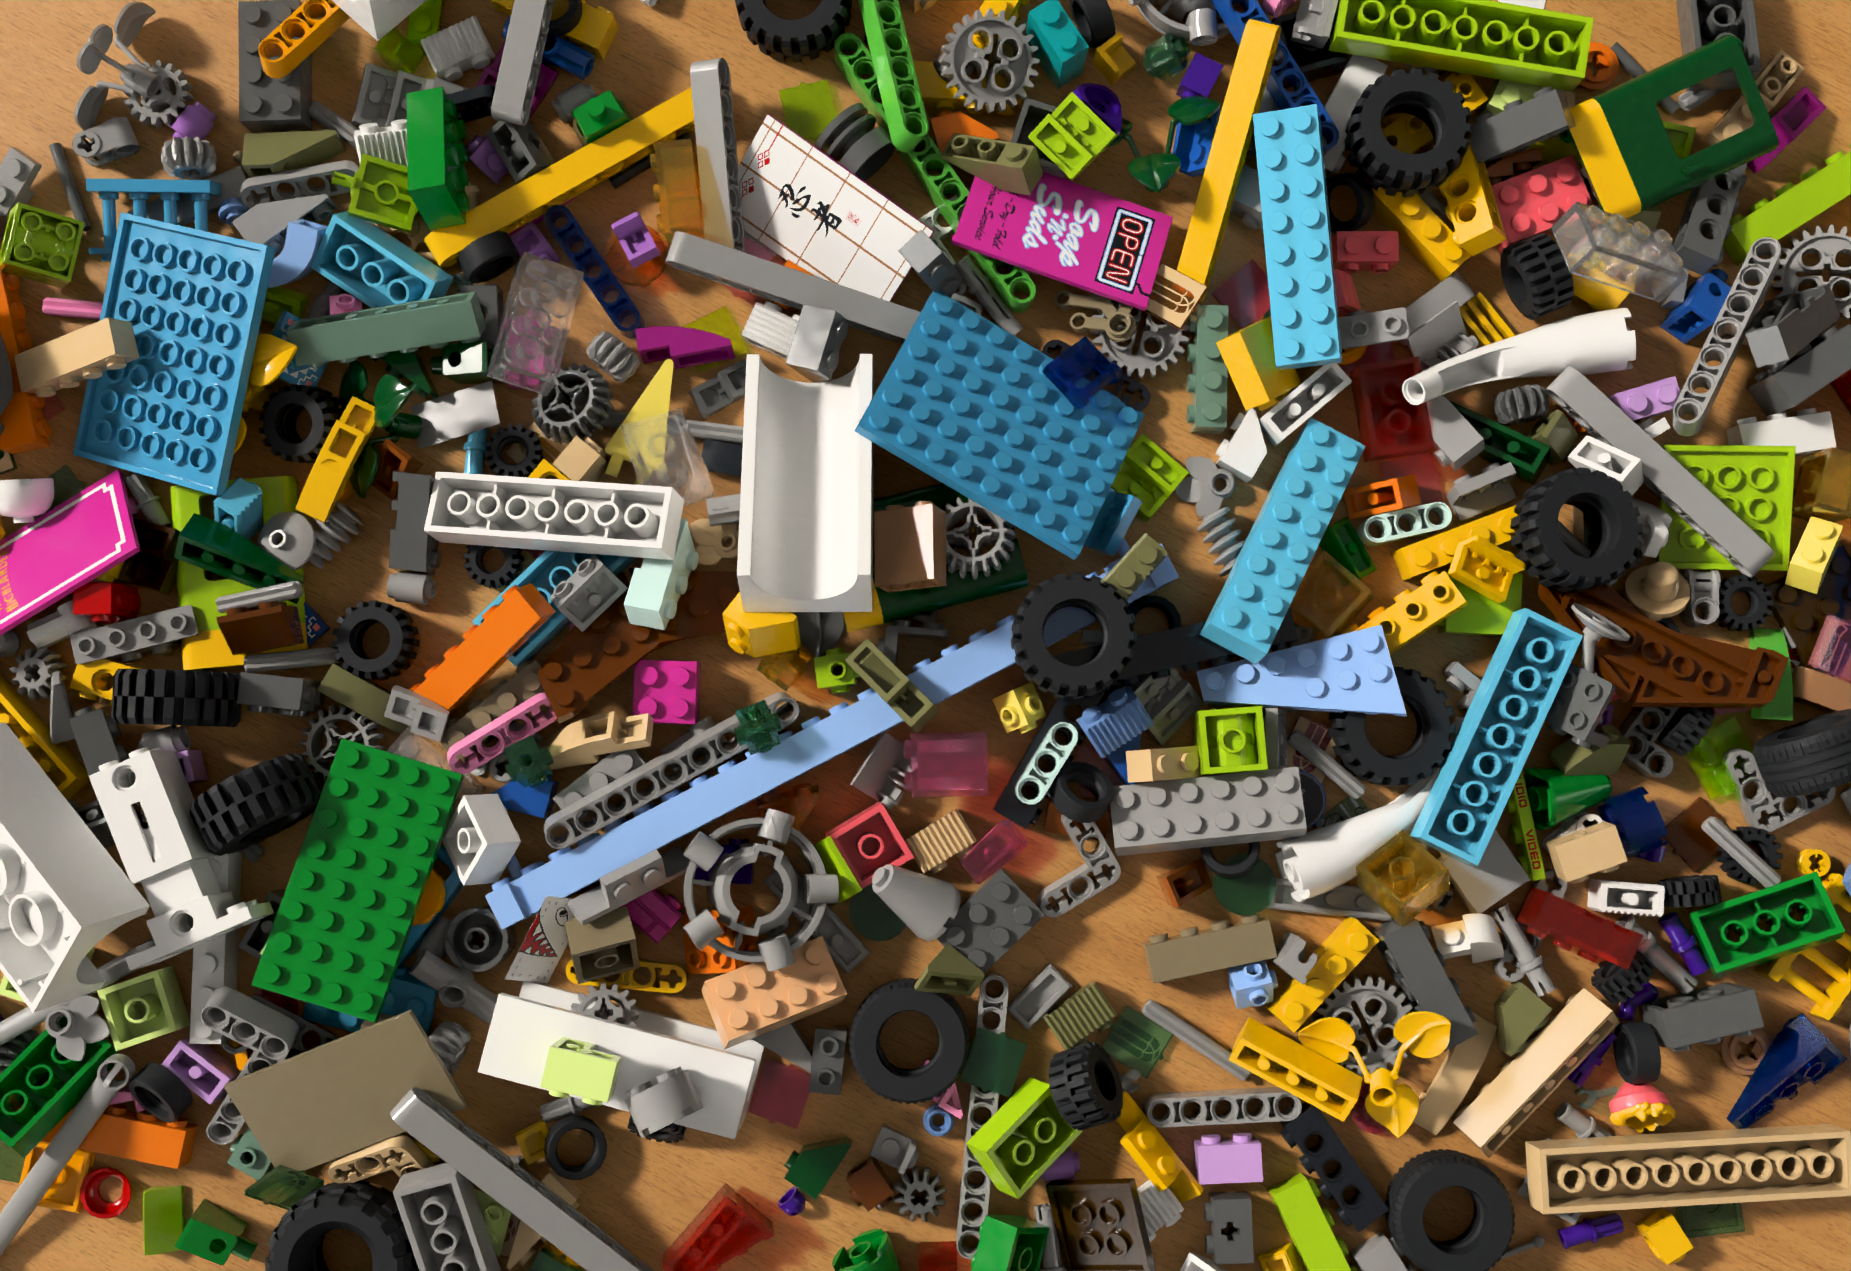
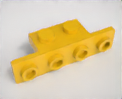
(1154, 1153)

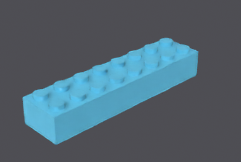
(1297, 237)
(1282, 541)
(1496, 736)

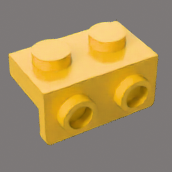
(1485, 567)

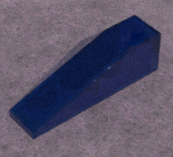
(1794, 1058)

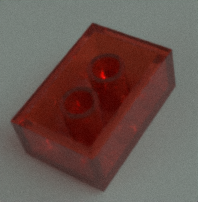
(1385, 419)

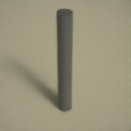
(1636, 70)
(69, 184)

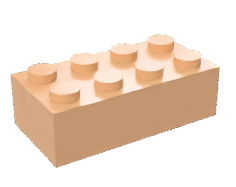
(759, 1001)

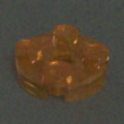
(644, 273)

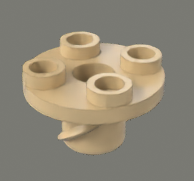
(1657, 590)

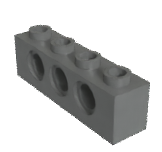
(1707, 220)

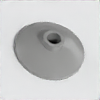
(297, 540)

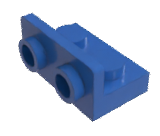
(1194, 144)

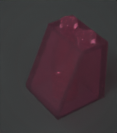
(947, 764)

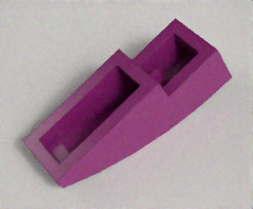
(1790, 123)
(683, 345)

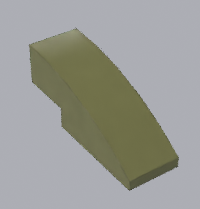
(892, 685)
(359, 695)

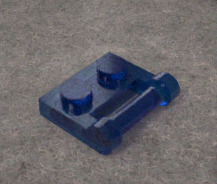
(1075, 365)

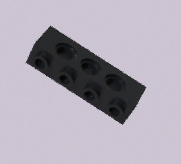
(1366, 1204)

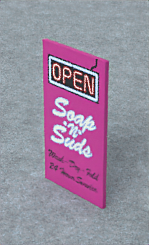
(1068, 236)

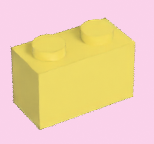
(1813, 555)

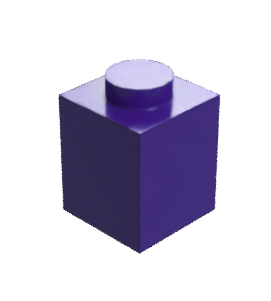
(1199, 77)

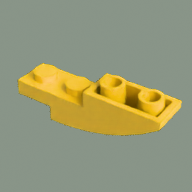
(337, 460)

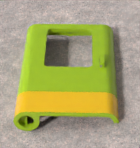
(210, 648)

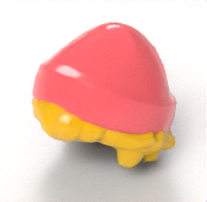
(1640, 1107)

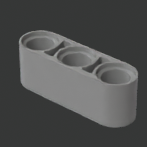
(1449, 290)

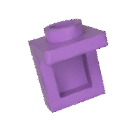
(486, 158)
(635, 239)

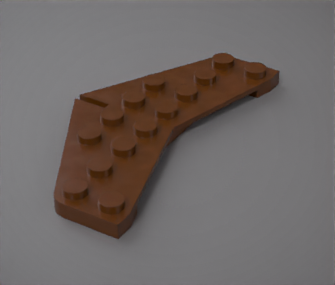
(611, 645)
(1669, 664)

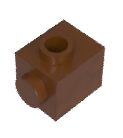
(870, 1185)

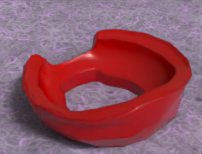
(95, 1203)

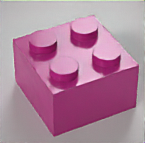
(667, 691)

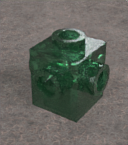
(757, 728)
(521, 755)

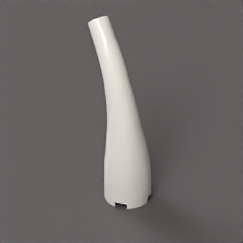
(1586, 342)
(1332, 852)

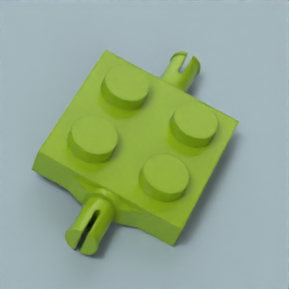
(379, 193)

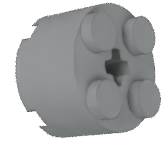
(663, 1103)

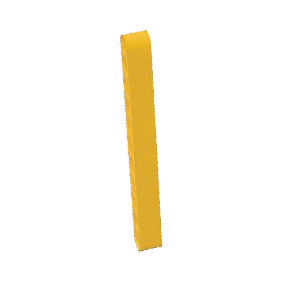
(566, 177)

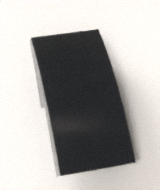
(722, 457)

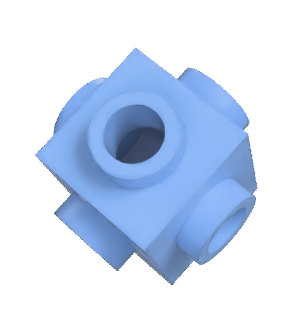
(1252, 984)

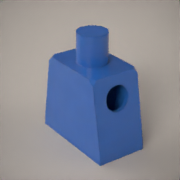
(1702, 297)

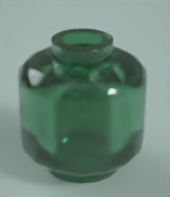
(1166, 56)

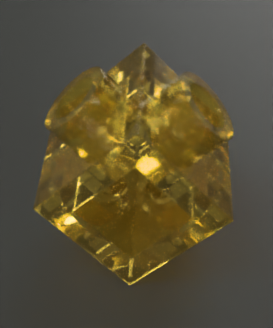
(784, 667)

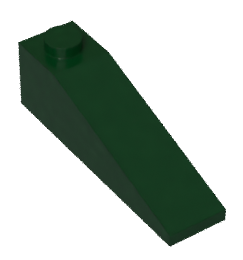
(1507, 446)
(230, 555)

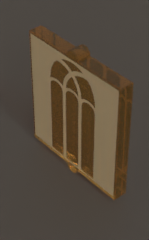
(1174, 296)

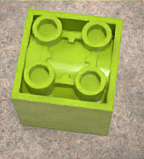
(40, 245)
(1230, 740)

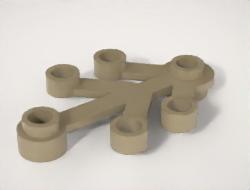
(1098, 302)

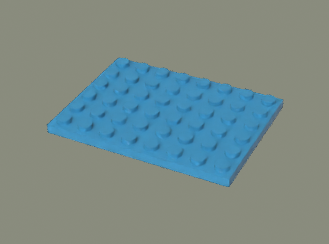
(196, 332)
(994, 428)

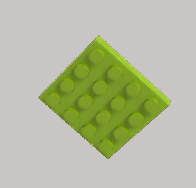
(1752, 484)

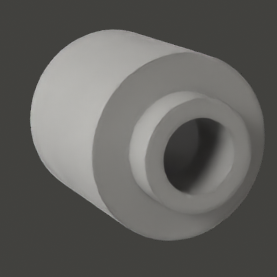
(571, 99)
(411, 587)
(168, 738)

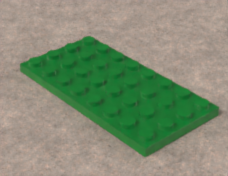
(358, 881)

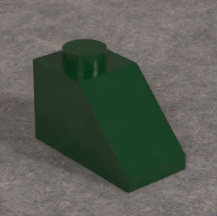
(815, 1164)

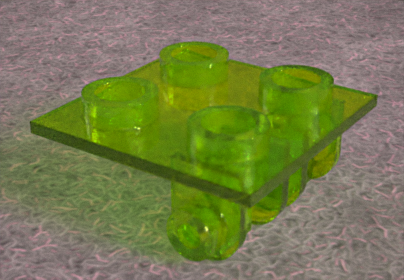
(1708, 754)

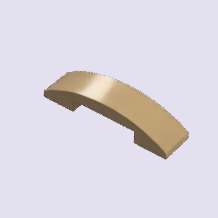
(1454, 1078)

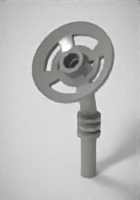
(1595, 629)

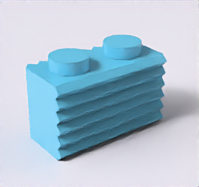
(240, 508)

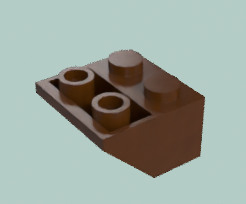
(262, 629)

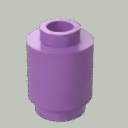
(194, 122)
(1063, 1167)

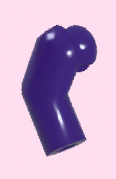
(1628, 1008)

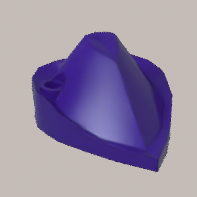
(1102, 103)

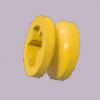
(1823, 862)

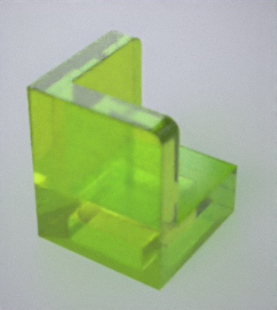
(399, 51)

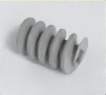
(332, 531)
(1222, 538)

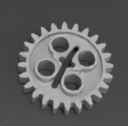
(964, 52)
(1827, 248)
(1164, 336)
(1385, 1015)

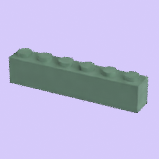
(387, 329)

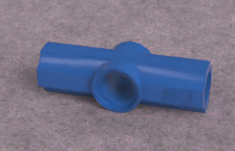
(565, 55)

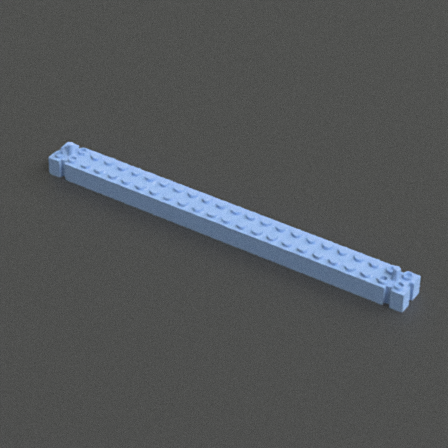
(798, 753)

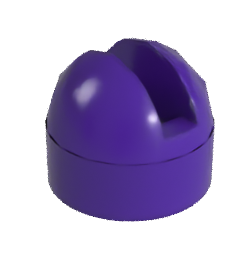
(792, 1202)

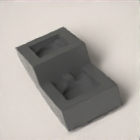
(721, 390)

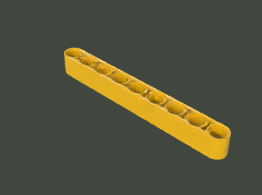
(1229, 150)

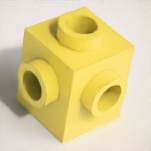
(1020, 708)

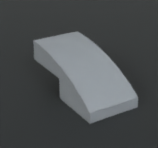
(418, 712)

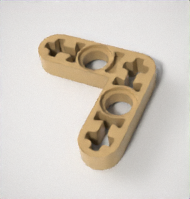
(392, 1153)

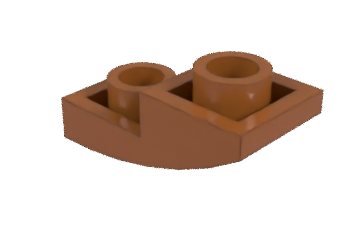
(1516, 163)

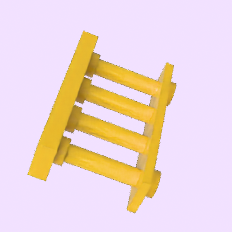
(1830, 1002)

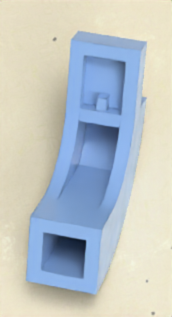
(298, 252)

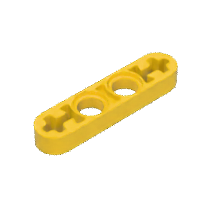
(628, 981)

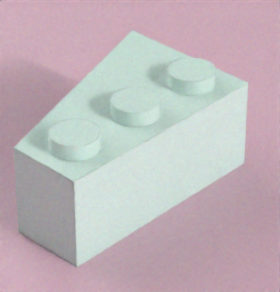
(660, 582)

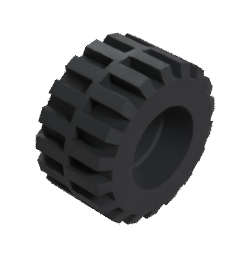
(1536, 276)
(281, 417)
(351, 635)
(1085, 1086)

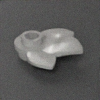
(1200, 486)
(82, 1026)

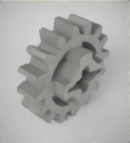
(166, 105)
(615, 1014)

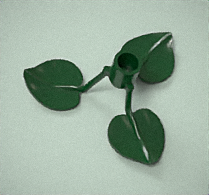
(1157, 168)
(388, 401)

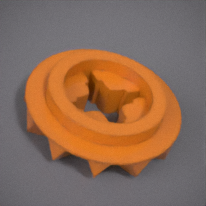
(1607, 61)

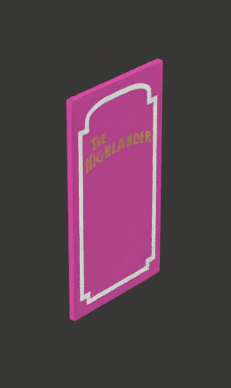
(65, 549)

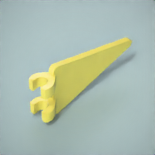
(651, 402)

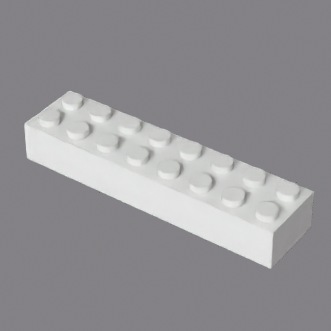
(555, 515)

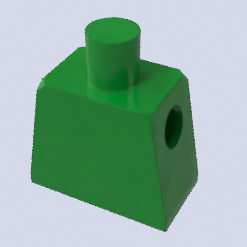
(599, 117)
(215, 1235)

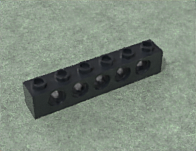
(1008, 803)

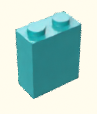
(1059, 42)

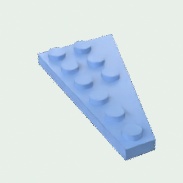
(1326, 675)

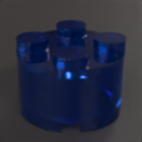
(1636, 821)

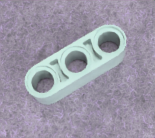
(1418, 522)
(1059, 754)

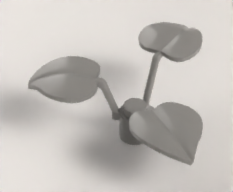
(135, 77)

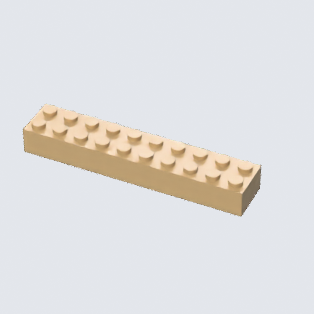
(1688, 1168)

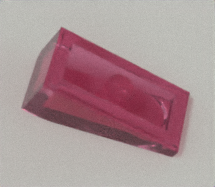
(994, 850)

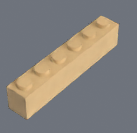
(1536, 1072)

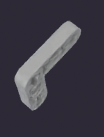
(1763, 800)
(1093, 863)

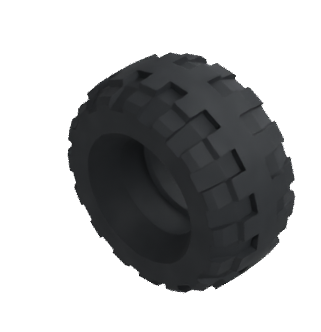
(351, 1206)

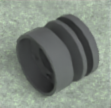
(855, 142)

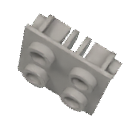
(1441, 338)
(883, 771)

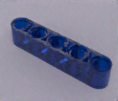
(584, 261)

